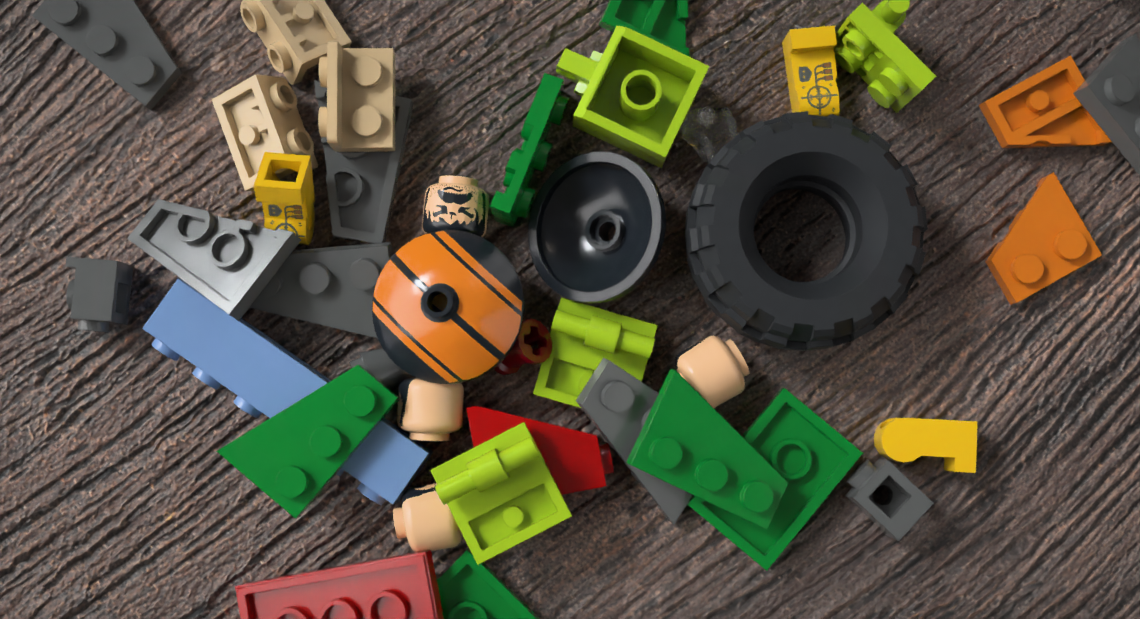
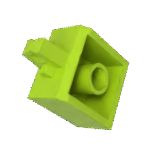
(634, 93)

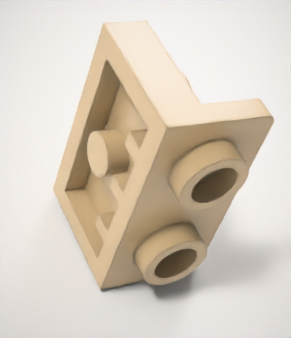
(293, 32)
(358, 98)
(262, 118)

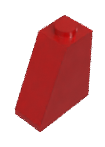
(570, 454)

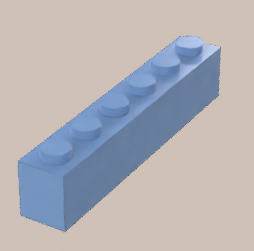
(272, 379)

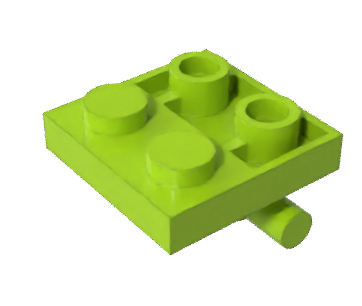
(879, 57)
(582, 339)
(500, 493)

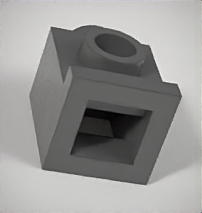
(99, 293)
(904, 501)

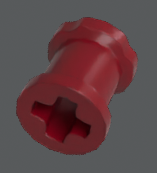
(531, 334)

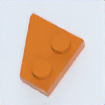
(1044, 111)
(1041, 243)

